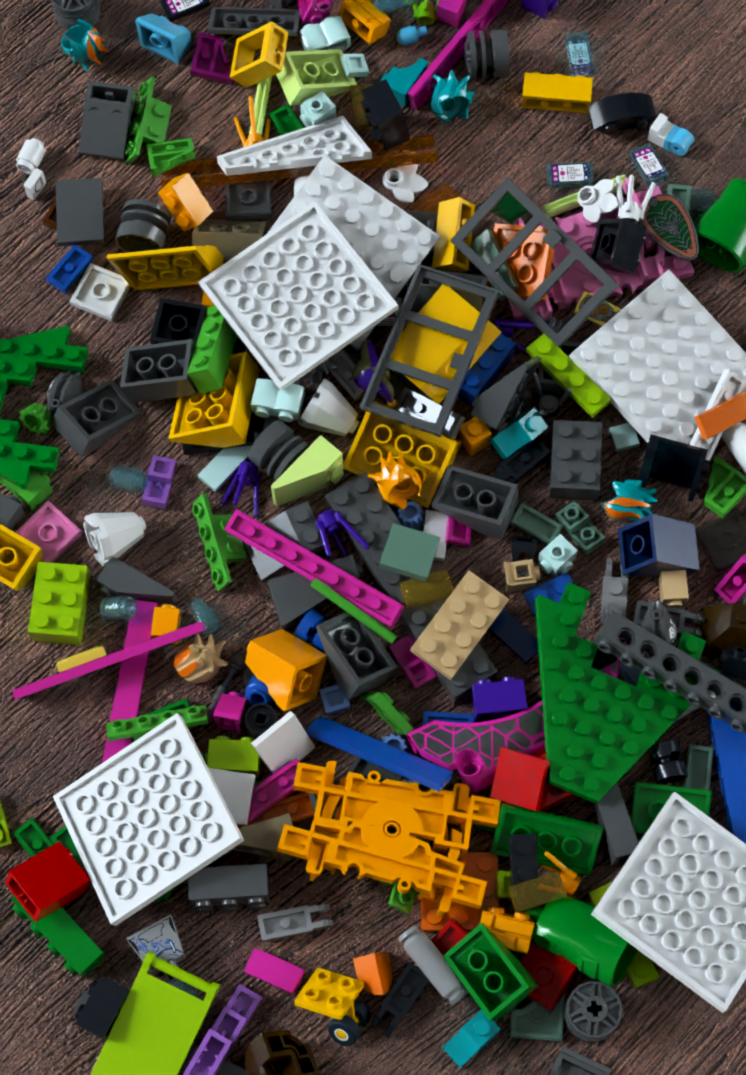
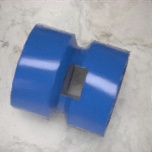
(307, 629)

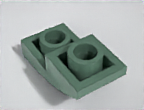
(579, 528)

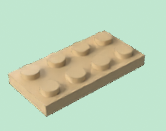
(459, 625)

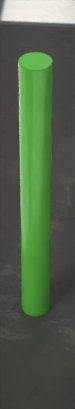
(353, 610)

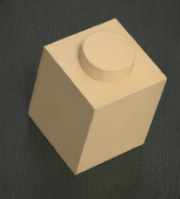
(673, 588)

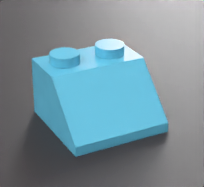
(163, 37)

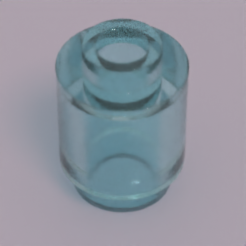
(127, 478)
(118, 608)

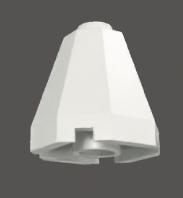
(329, 412)
(113, 533)

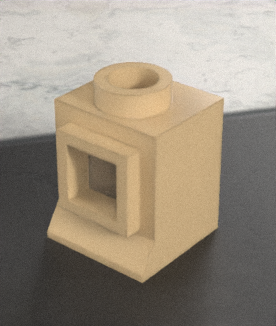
(520, 575)

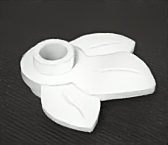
(407, 184)
(597, 200)

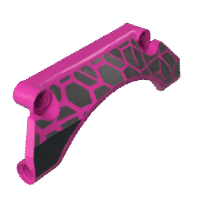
(476, 746)

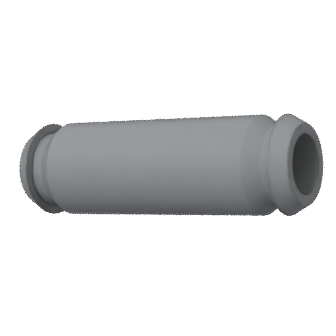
(433, 964)

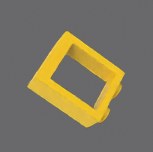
(270, 63)

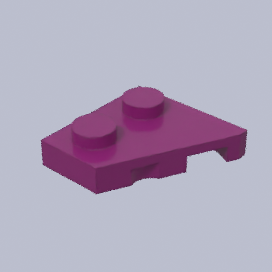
(210, 60)

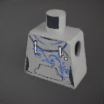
(161, 939)

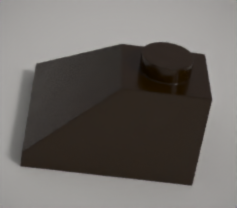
(723, 627)

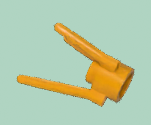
(254, 137)
(569, 878)

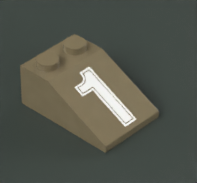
(263, 839)

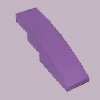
(224, 1033)

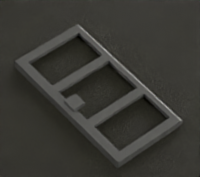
(552, 238)
(458, 362)

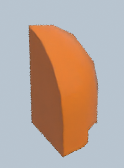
(375, 972)

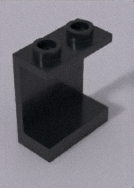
(674, 464)

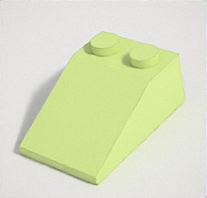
(312, 72)
(310, 473)

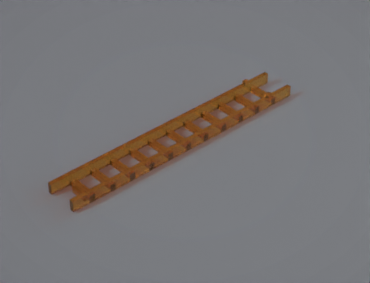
(407, 157)

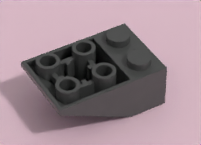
(107, 120)

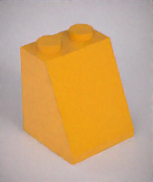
(286, 667)

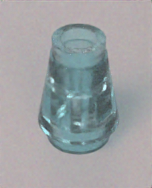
(203, 613)

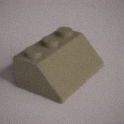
(228, 236)

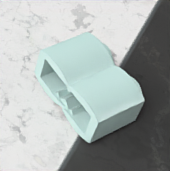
(327, 35)
(270, 401)

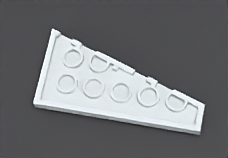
(298, 149)

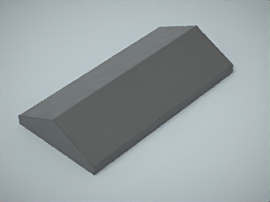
(244, 20)

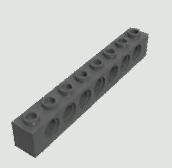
(682, 666)

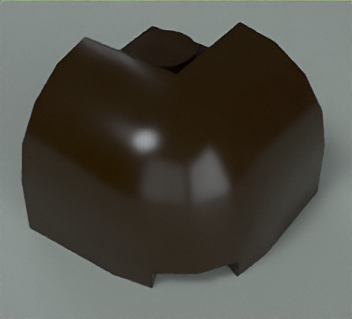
(279, 1054)

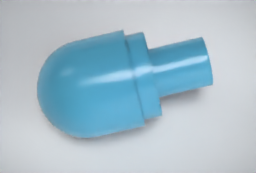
(410, 35)

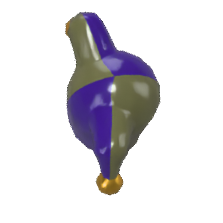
(364, 370)

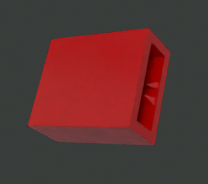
(47, 881)

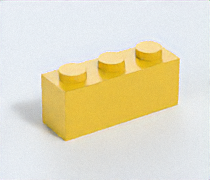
(557, 92)
(450, 219)

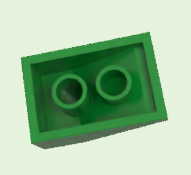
(490, 972)

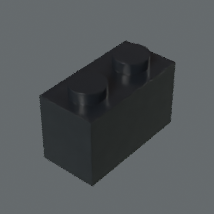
(101, 1008)

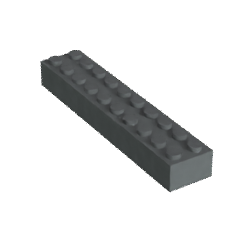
(372, 519)

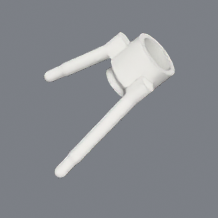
(630, 208)

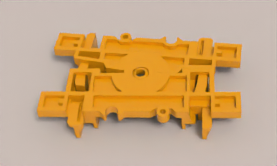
(368, 846)

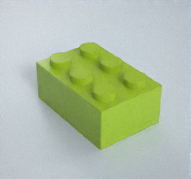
(59, 603)

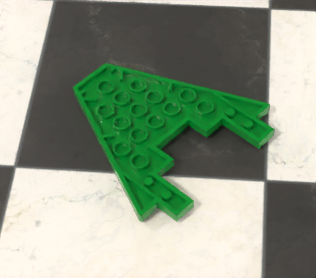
(18, 366)
(591, 719)

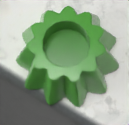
(36, 418)

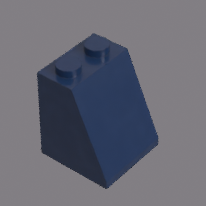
(657, 546)

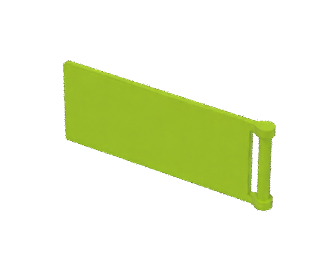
(155, 1023)

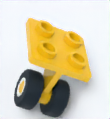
(335, 997)

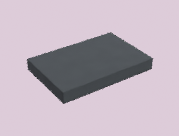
(80, 212)

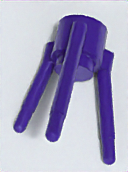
(507, 329)
(245, 476)
(330, 523)

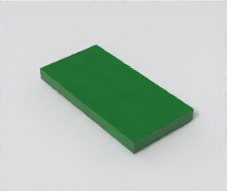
(566, 838)

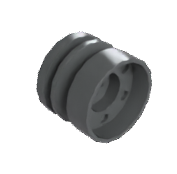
(69, 11)
(488, 54)
(142, 226)
(277, 449)
(582, 1023)

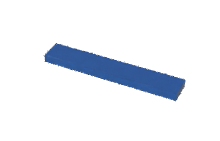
(379, 753)

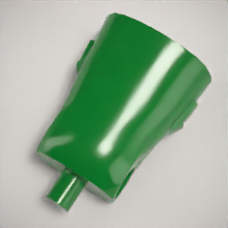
(723, 229)
(578, 937)

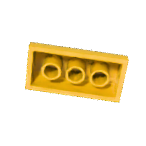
(17, 559)

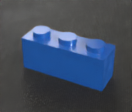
(487, 368)

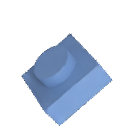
(334, 699)

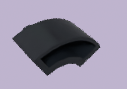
(622, 112)

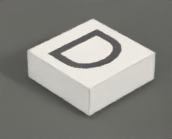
(34, 184)

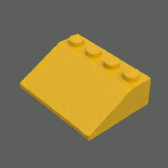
(167, 266)
(434, 350)
(220, 415)
(420, 450)

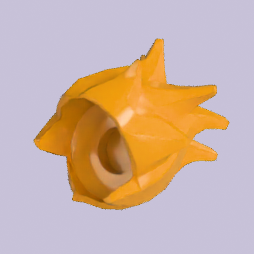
(397, 481)

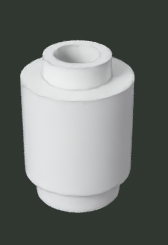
(30, 155)

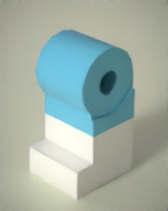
(670, 136)

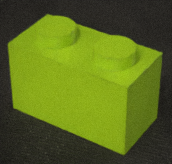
(233, 755)

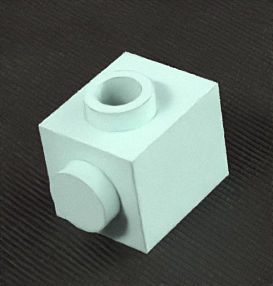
(317, 109)
(557, 556)

